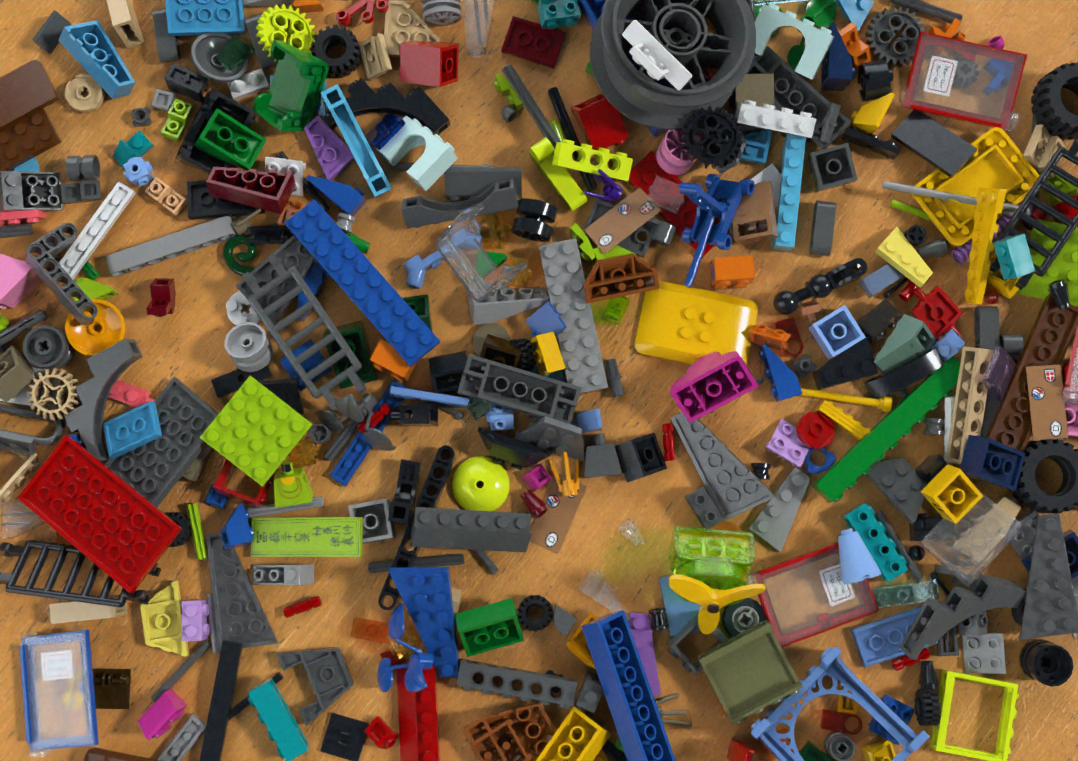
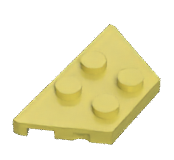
(164, 621)

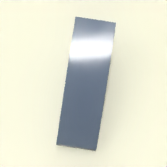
(880, 279)

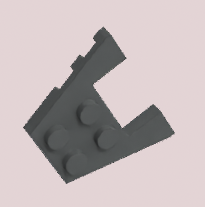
(326, 673)

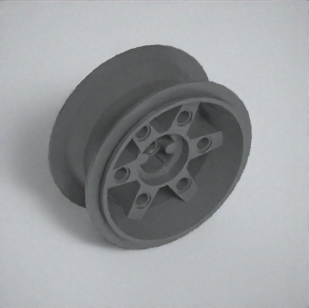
(656, 105)

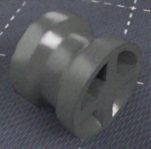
(933, 426)

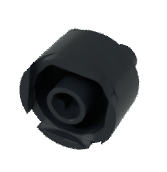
(874, 80)

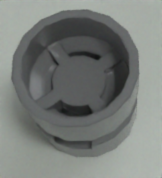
(85, 167)
(839, 746)

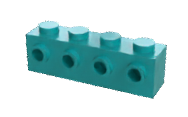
(879, 545)
(278, 719)

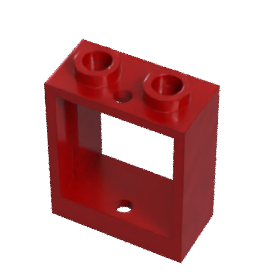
(223, 480)

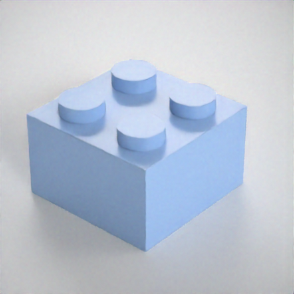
(836, 332)

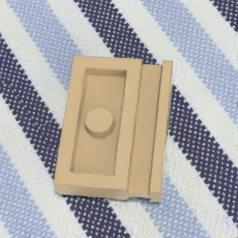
(375, 56)

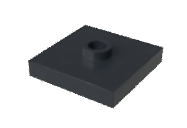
(288, 391)

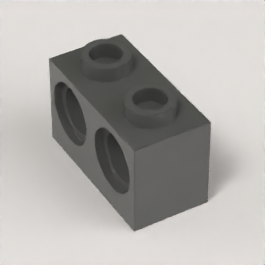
(704, 508)

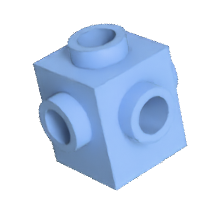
(138, 171)
(500, 417)

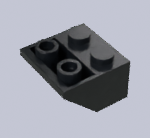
(447, 372)

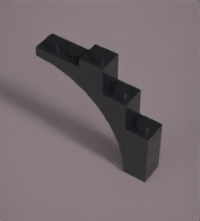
(389, 99)

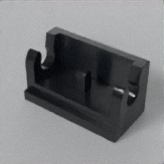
(186, 82)

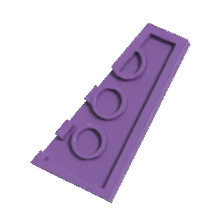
(642, 634)

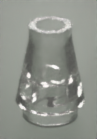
(631, 532)

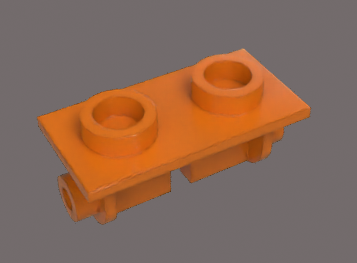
(778, 338)

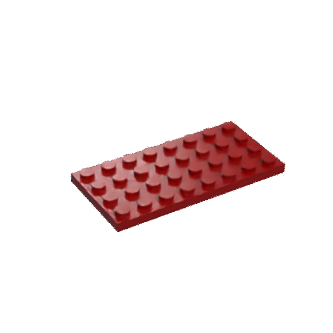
(99, 514)

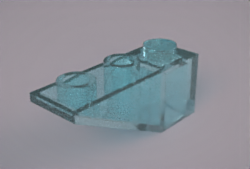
(906, 593)

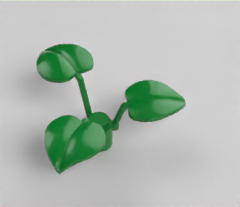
(818, 11)

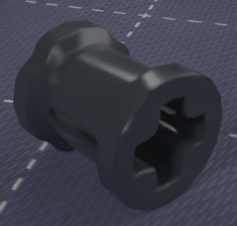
(658, 623)

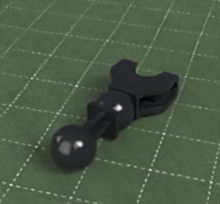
(820, 286)

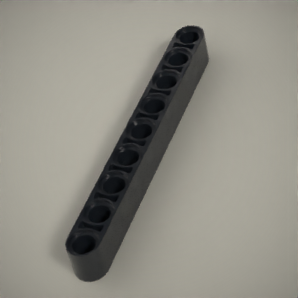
(423, 499)

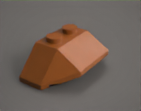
(619, 277)

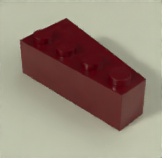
(252, 188)

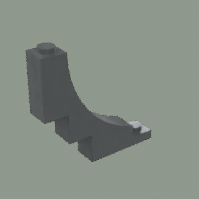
(939, 617)

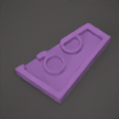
(329, 148)

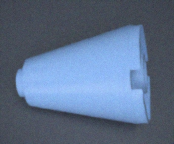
(855, 558)

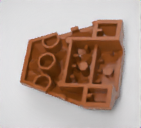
(511, 734)

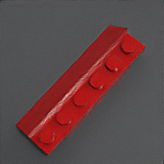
(418, 719)

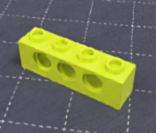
(563, 158)

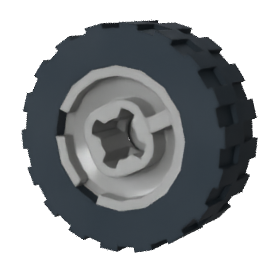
(742, 616)

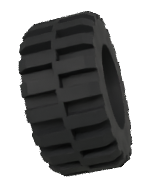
(1048, 103)
(1027, 488)

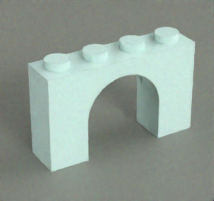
(816, 41)
(434, 160)

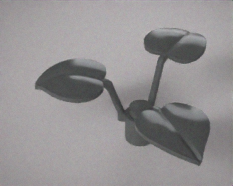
(349, 408)

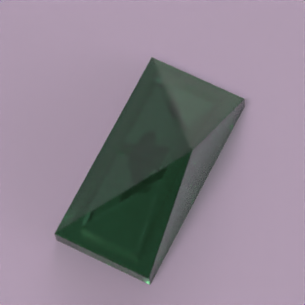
(235, 52)

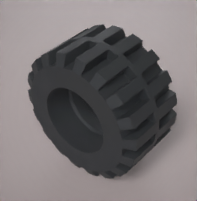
(332, 37)

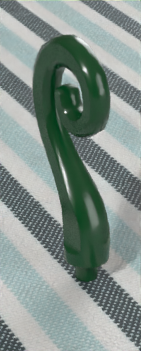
(228, 254)

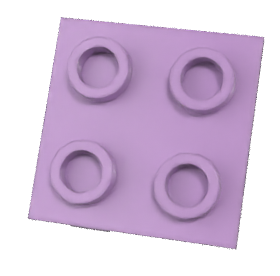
(787, 444)

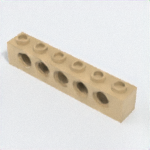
(969, 401)

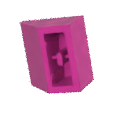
(162, 713)

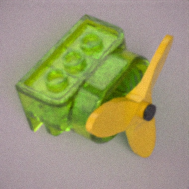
(712, 570)

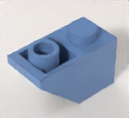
(948, 345)

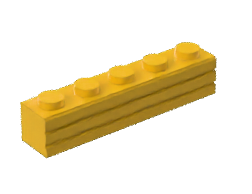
(843, 420)

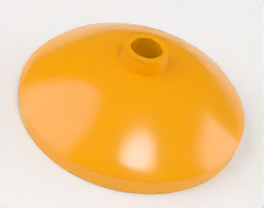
(91, 342)

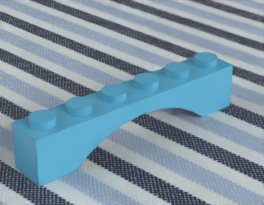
(356, 140)
(791, 175)

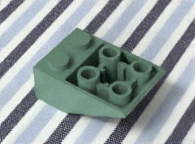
(904, 344)

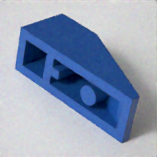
(340, 194)
(316, 281)

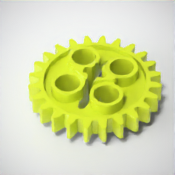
(269, 29)

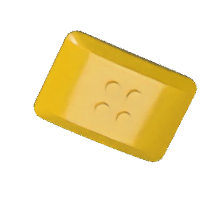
(994, 165)
(692, 322)

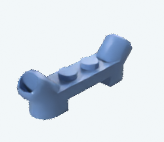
(417, 268)

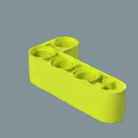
(557, 176)

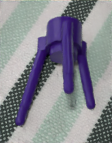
(611, 189)

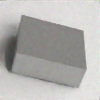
(163, 100)

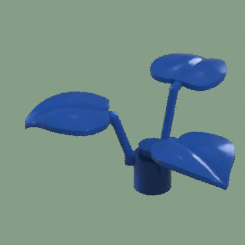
(414, 676)

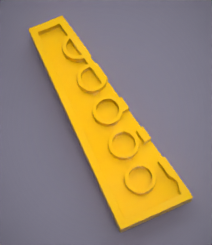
(989, 205)

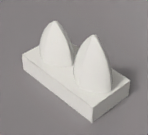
(248, 84)

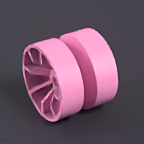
(672, 156)

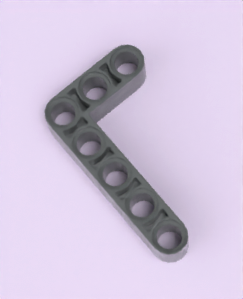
(58, 274)

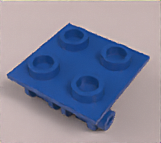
(307, 365)
(902, 710)

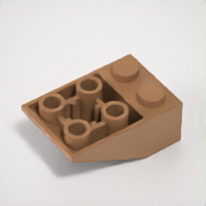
(755, 216)

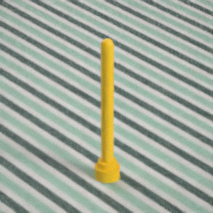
(882, 403)

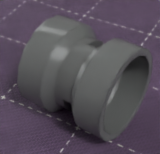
(318, 431)

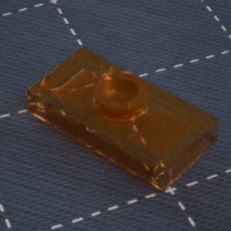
(370, 630)

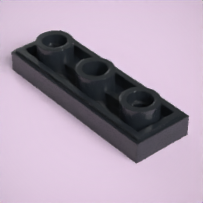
(870, 142)
(231, 381)

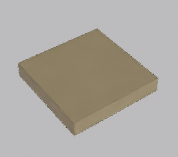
(755, 88)

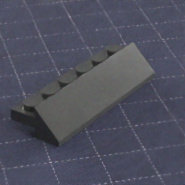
(796, 93)
(518, 389)
(470, 529)

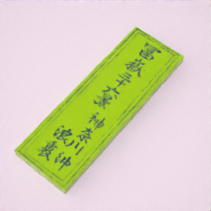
(307, 537)

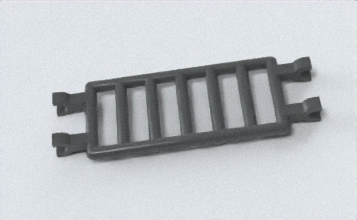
(258, 292)

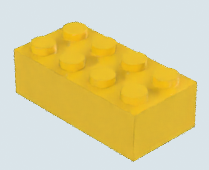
(576, 739)

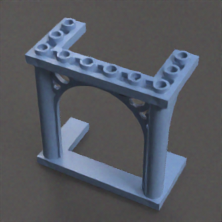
(835, 668)

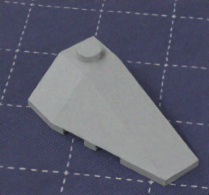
(505, 303)

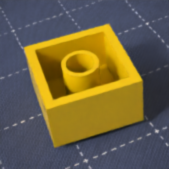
(951, 493)

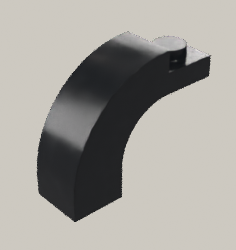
(406, 490)

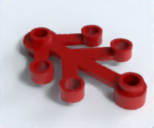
(347, 19)

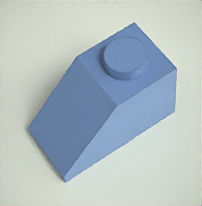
(588, 421)

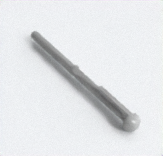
(1008, 209)

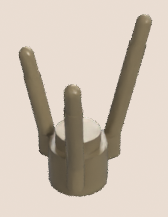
(243, 223)
(673, 712)

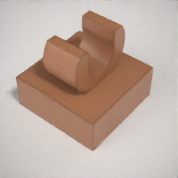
(808, 310)

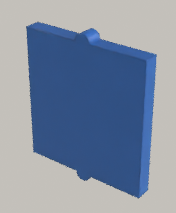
(546, 320)

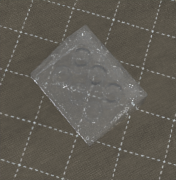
(972, 542)

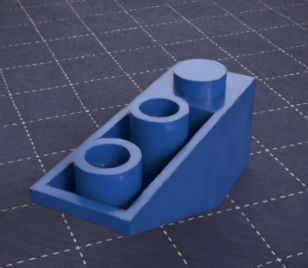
(782, 378)

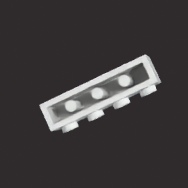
(774, 119)

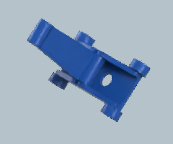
(708, 208)

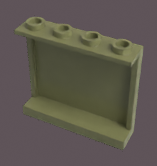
(749, 672)

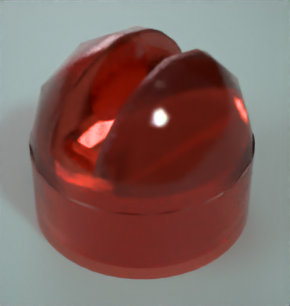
(992, 296)

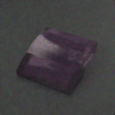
(999, 373)

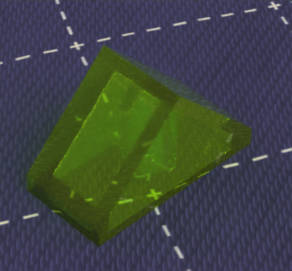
(615, 310)

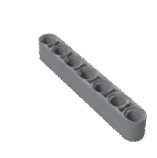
(170, 246)

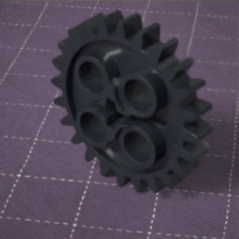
(725, 149)

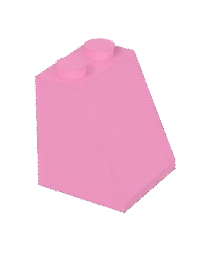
(16, 281)

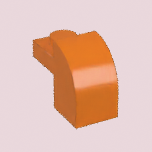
(857, 49)

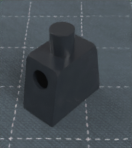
(422, 415)

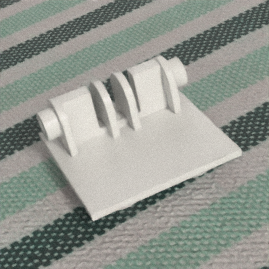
(284, 165)

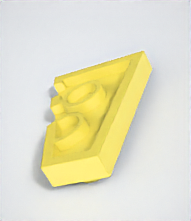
(904, 258)

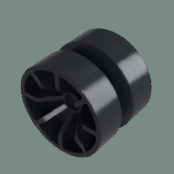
(534, 220)

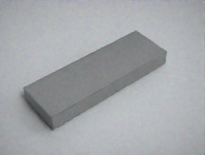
(184, 740)

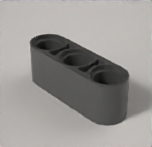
(167, 46)
(264, 60)
(822, 228)

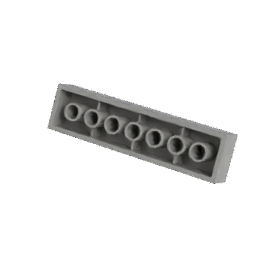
(566, 293)

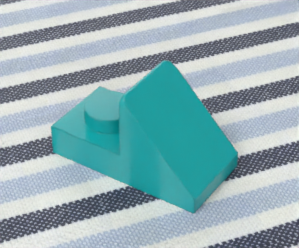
(134, 147)

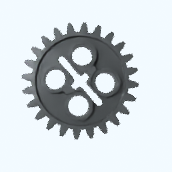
(882, 27)

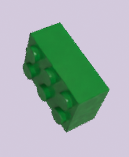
(489, 627)

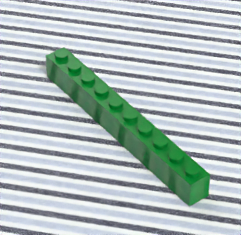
(888, 431)

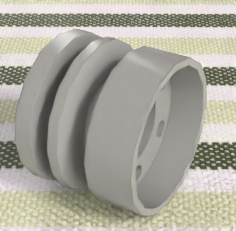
(441, 12)

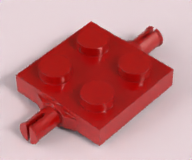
(936, 311)

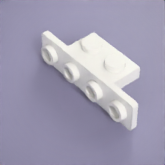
(654, 56)

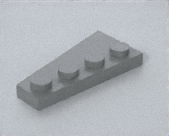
(779, 512)

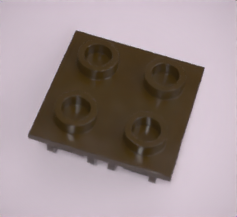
(112, 688)

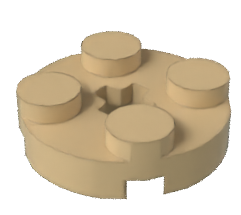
(78, 102)

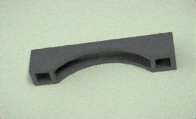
(424, 211)

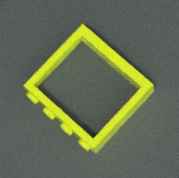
(1005, 729)

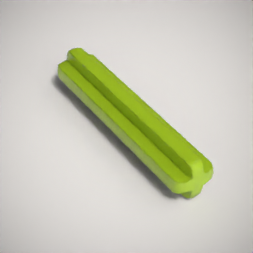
(197, 531)

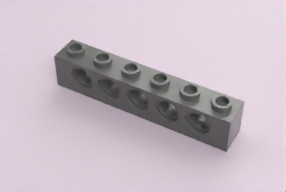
(489, 671)

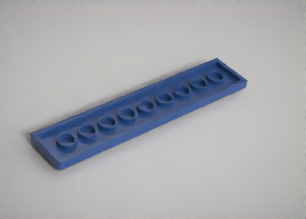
(362, 283)

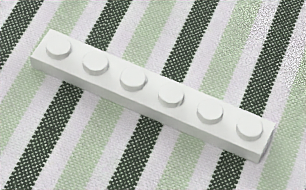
(96, 229)

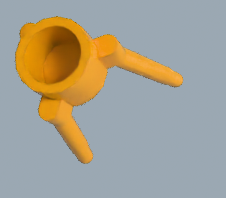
(568, 487)

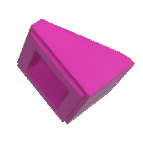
(536, 477)

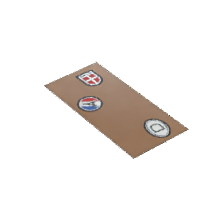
(622, 220)
(1046, 402)
(553, 525)

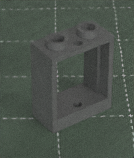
(676, 652)

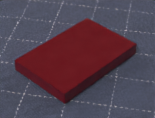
(533, 43)

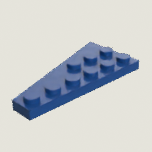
(430, 605)

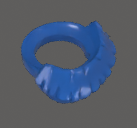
(814, 469)

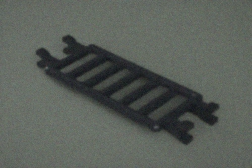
(1031, 199)
(23, 553)

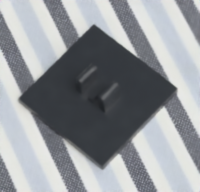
(344, 737)

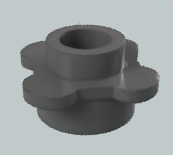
(137, 113)
(799, 366)

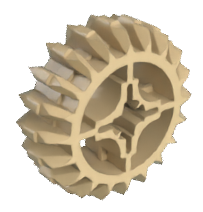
(44, 381)

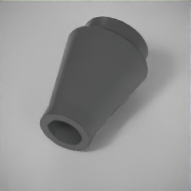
(933, 249)

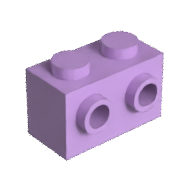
(194, 620)

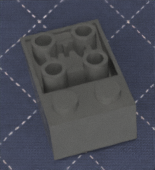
(30, 191)

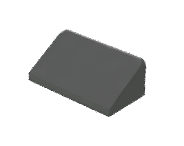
(49, 34)

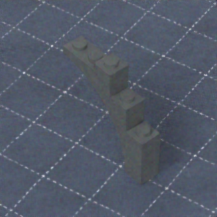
(93, 394)

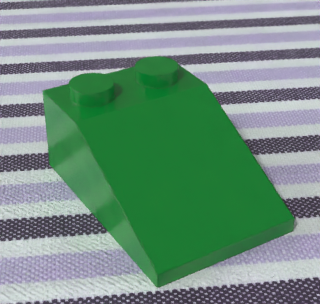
(230, 141)

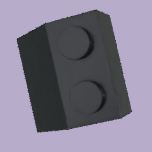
(640, 457)

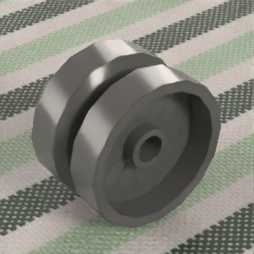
(48, 347)

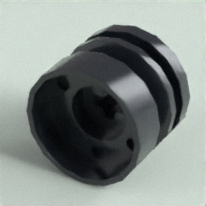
(1056, 665)

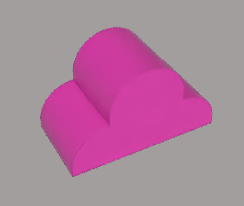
(712, 383)

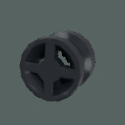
(917, 232)
(760, 470)

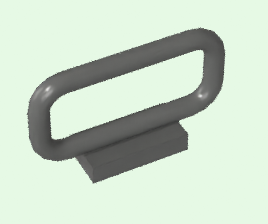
(22, 442)

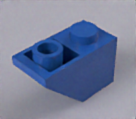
(236, 529)

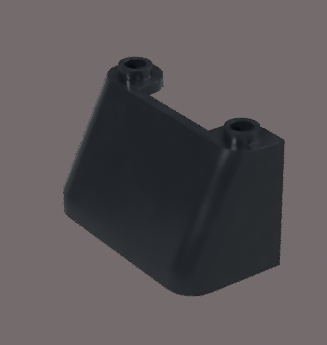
(213, 100)

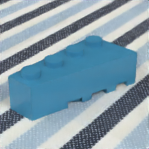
(97, 55)

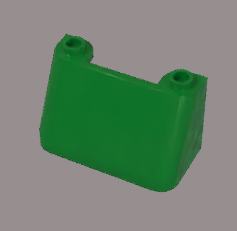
(293, 88)

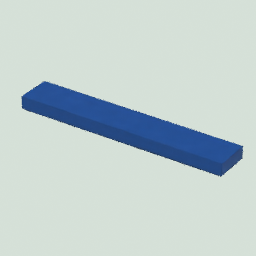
(359, 446)

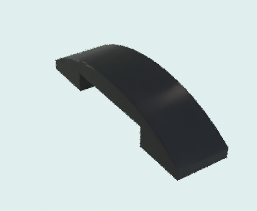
(905, 375)

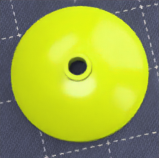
(491, 494)

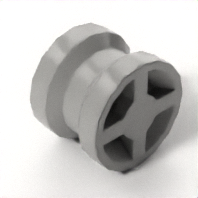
(345, 222)

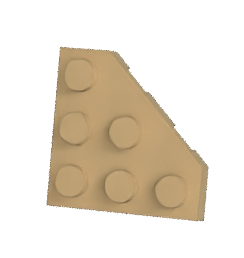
(404, 25)

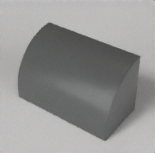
(563, 619)

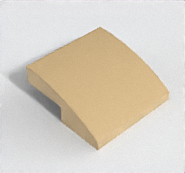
(1042, 148)

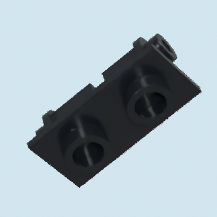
(268, 234)

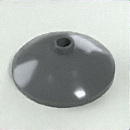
(204, 58)

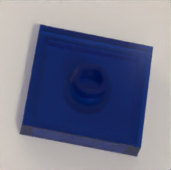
(384, 130)

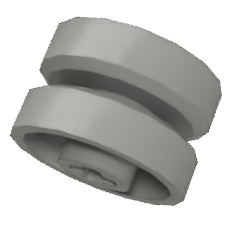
(249, 347)

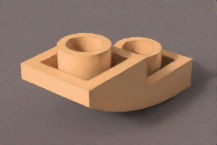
(166, 196)

